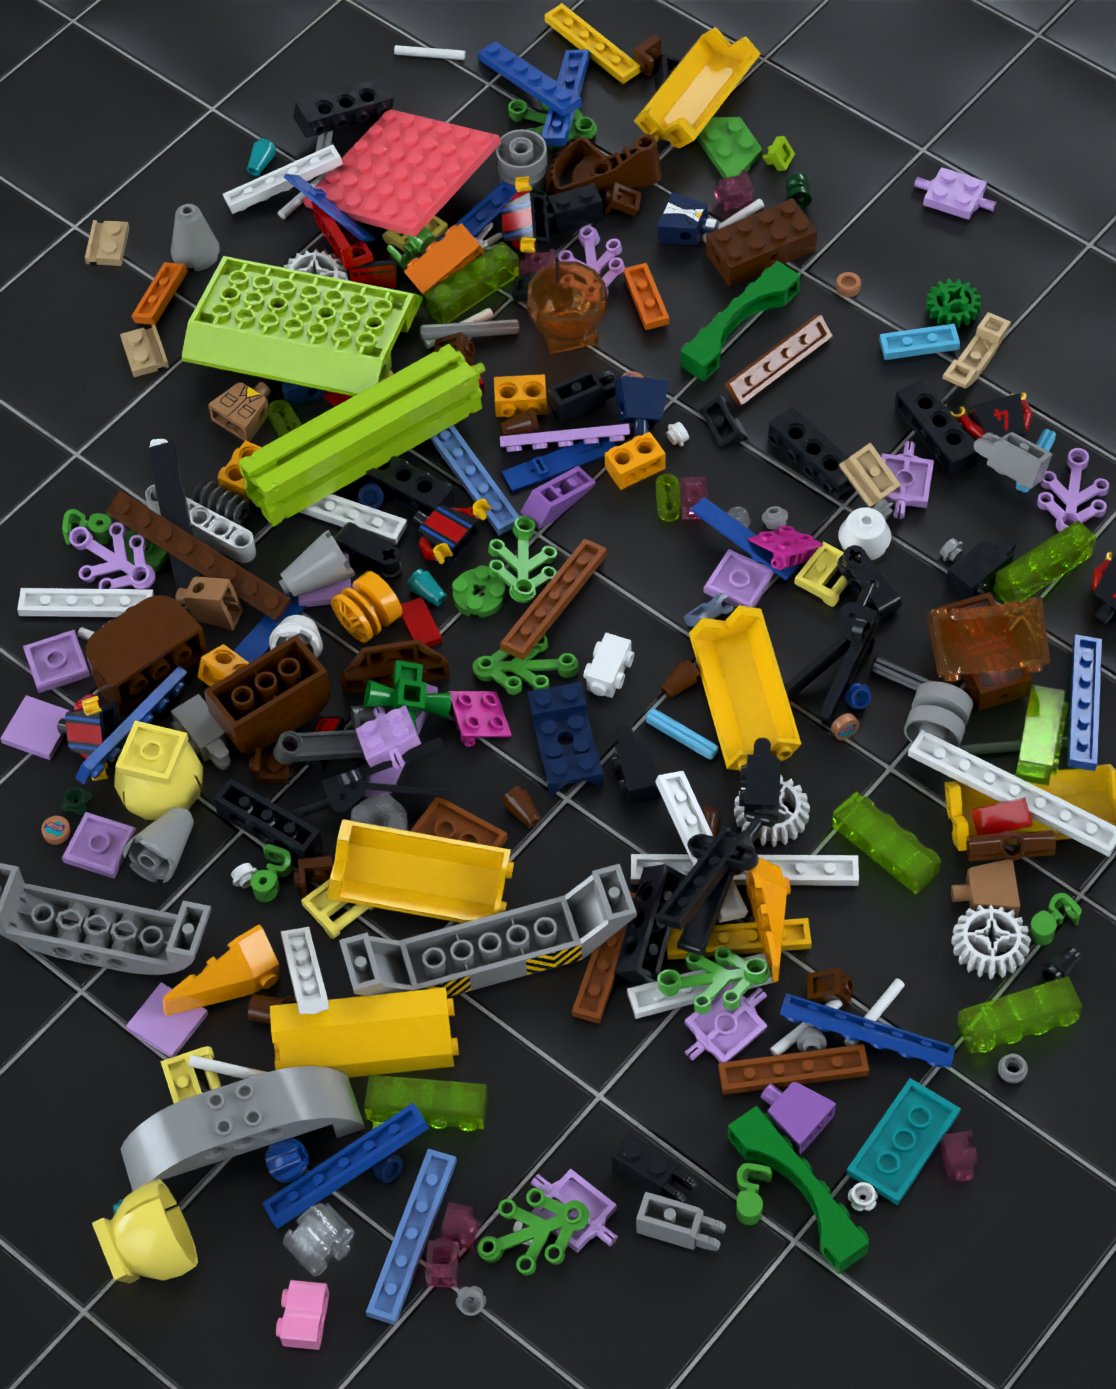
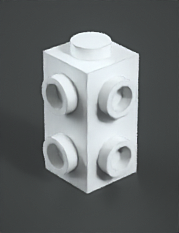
(608, 665)

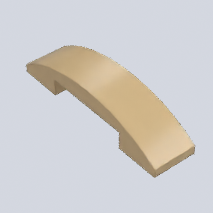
(978, 352)

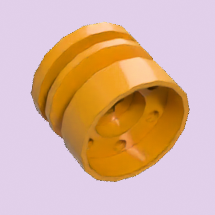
(366, 606)

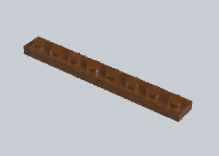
(198, 555)

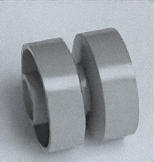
(522, 155)
(939, 711)

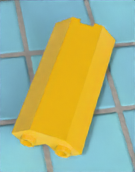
(697, 88)
(744, 686)
(1080, 787)
(418, 873)
(368, 1034)

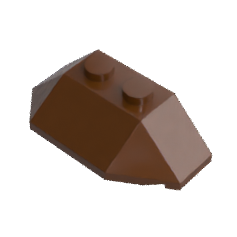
(378, 661)

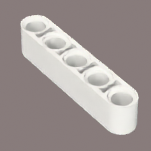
(235, 541)

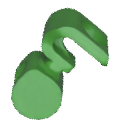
(416, 245)
(97, 525)
(265, 882)
(1044, 923)
(749, 1203)

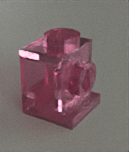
(734, 191)
(537, 261)
(691, 492)
(958, 1155)
(460, 1225)
(442, 1274)

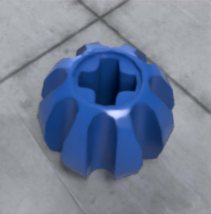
(287, 1160)

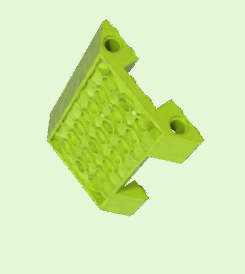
(296, 340)

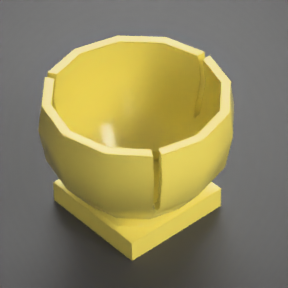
(157, 771)
(146, 1237)

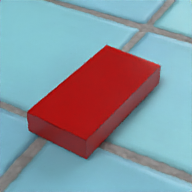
(420, 622)
(1001, 817)

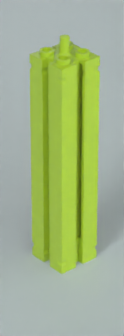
(361, 434)

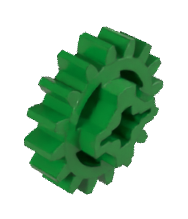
(955, 301)

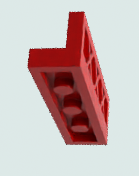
(340, 240)

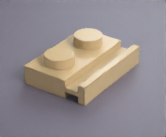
(107, 243)
(144, 351)
(869, 475)

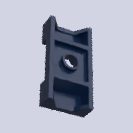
(559, 714)

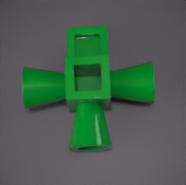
(409, 691)

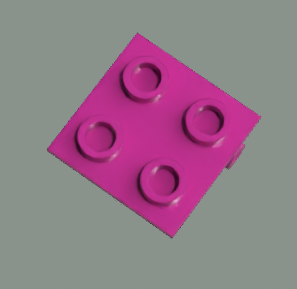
(787, 545)
(478, 715)

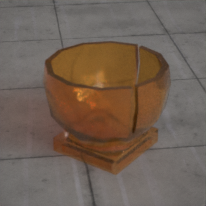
(567, 310)

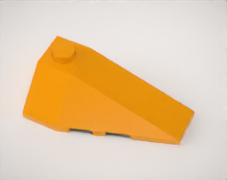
(767, 898)
(237, 973)

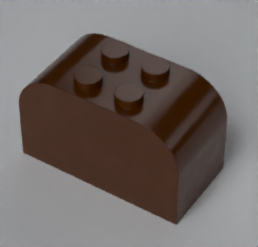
(142, 649)
(270, 696)

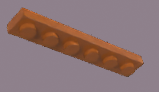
(553, 599)

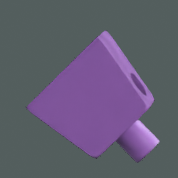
(798, 1113)

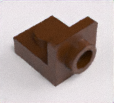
(647, 54)
(622, 199)
(458, 343)
(268, 769)
(312, 869)
(829, 986)

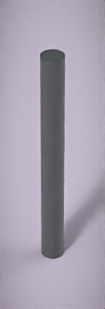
(1000, 747)

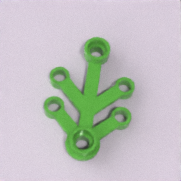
(581, 127)
(521, 588)
(492, 668)
(748, 973)
(538, 1230)

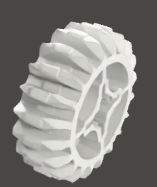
(318, 264)
(788, 823)
(970, 944)

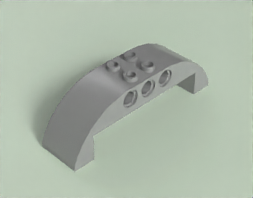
(99, 929)
(239, 1121)

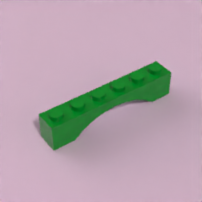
(771, 290)
(761, 1143)

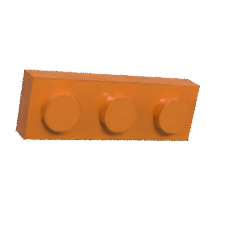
(159, 293)
(646, 296)

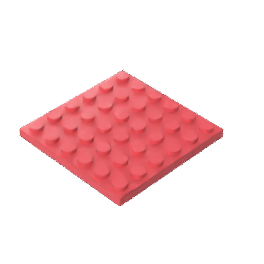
(405, 171)

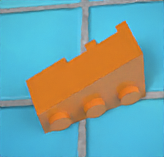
(443, 258)

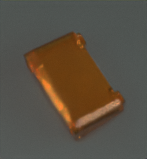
(989, 639)

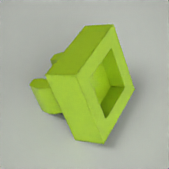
(779, 154)

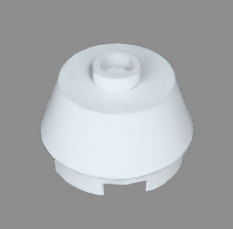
(865, 529)
(303, 627)

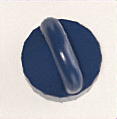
(371, 495)
(388, 1168)

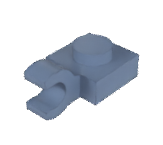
(708, 610)

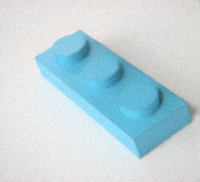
(919, 341)

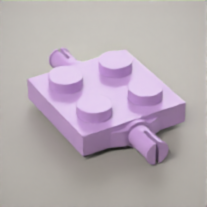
(955, 193)
(913, 476)
(388, 736)
(725, 1030)
(576, 1188)

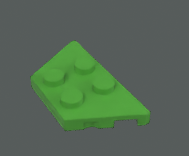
(729, 145)

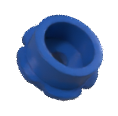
(862, 700)

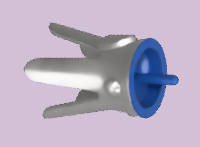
(488, 242)

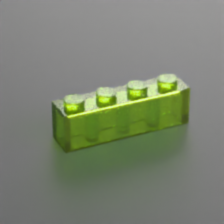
(472, 283)
(1045, 563)
(1040, 735)
(886, 842)
(1019, 1015)
(438, 1101)

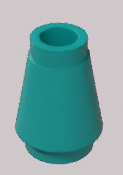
(261, 155)
(426, 587)

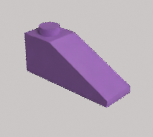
(556, 496)

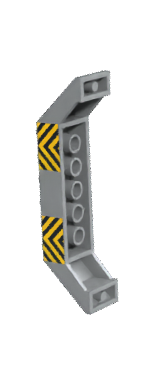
(495, 945)

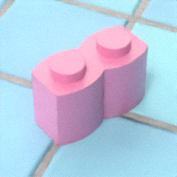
(303, 1315)

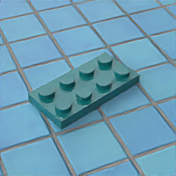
(903, 1141)

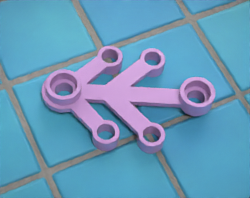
(589, 239)
(1072, 496)
(115, 561)

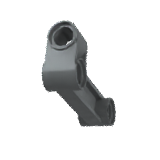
(325, 744)

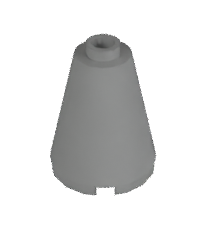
(193, 239)
(316, 567)
(160, 845)

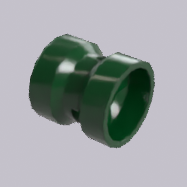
(799, 189)

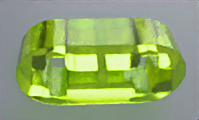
(280, 423)
(672, 496)

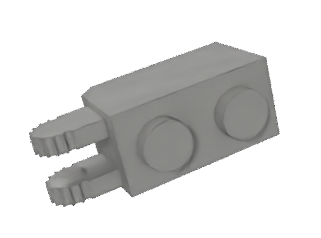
(1014, 457)
(203, 731)
(676, 1223)

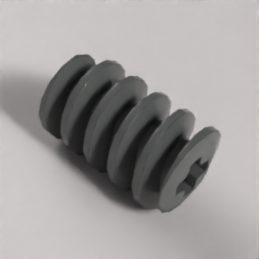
(221, 502)

